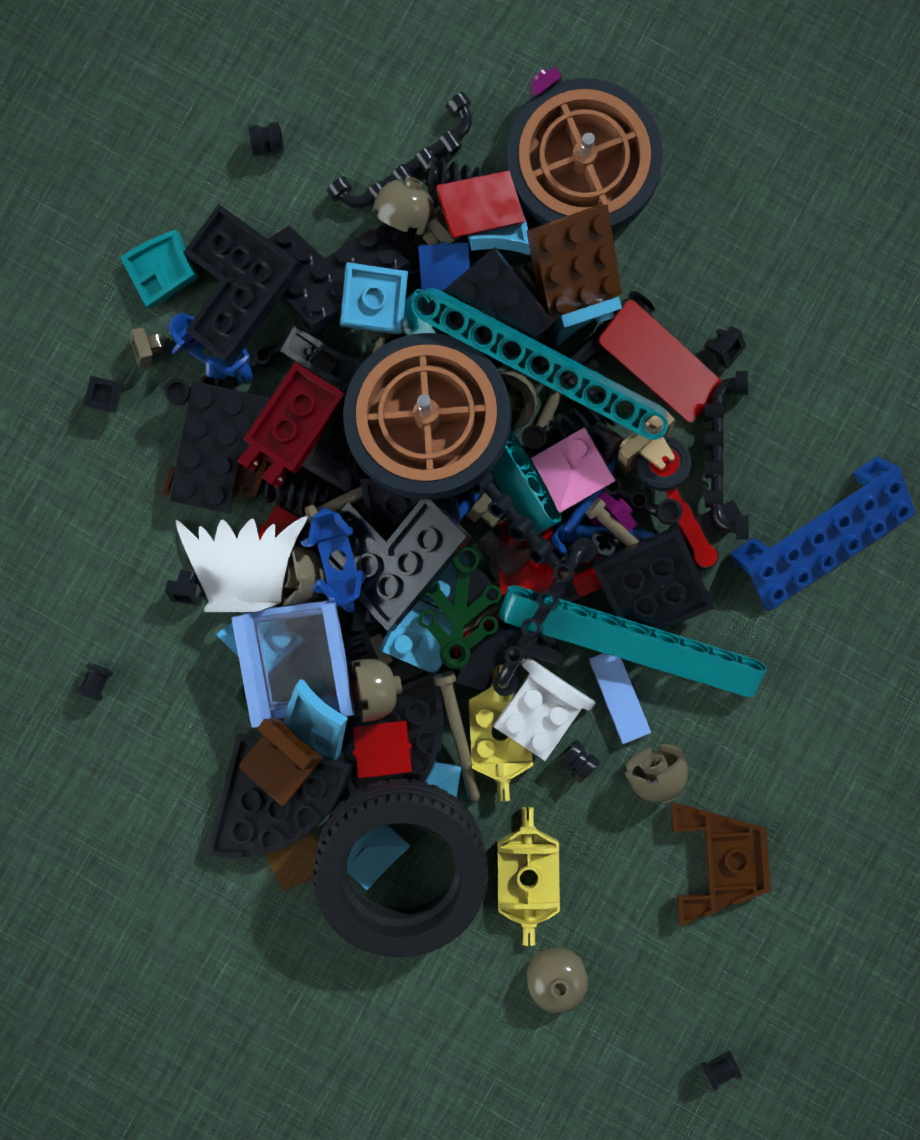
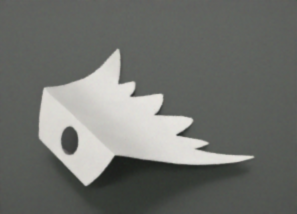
(242, 571)

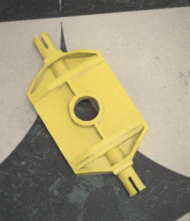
(490, 756)
(522, 851)

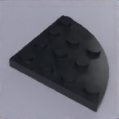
(425, 716)
(256, 824)

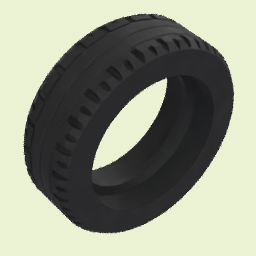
(407, 930)

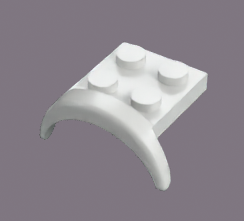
(541, 710)

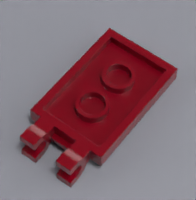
(291, 424)

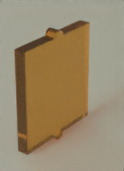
(294, 862)

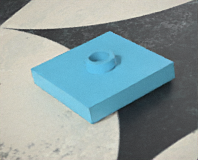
(373, 298)

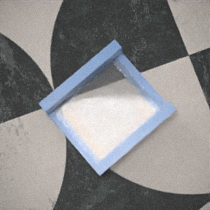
(290, 645)

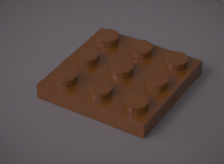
(575, 261)

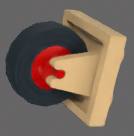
(659, 462)

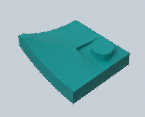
(159, 268)

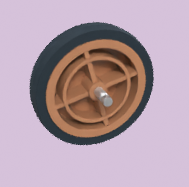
(582, 149)
(427, 416)

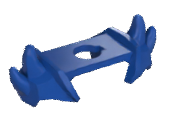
(214, 365)
(332, 535)

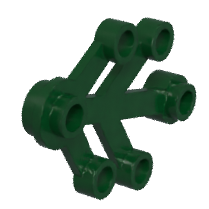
(460, 614)

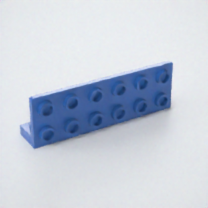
(830, 537)

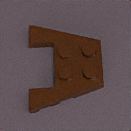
(734, 861)

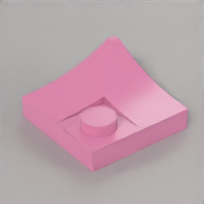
(573, 469)

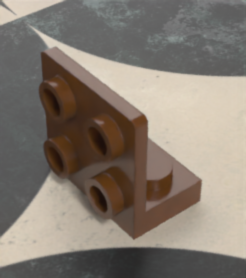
(279, 761)

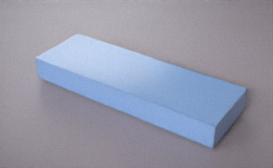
(619, 697)

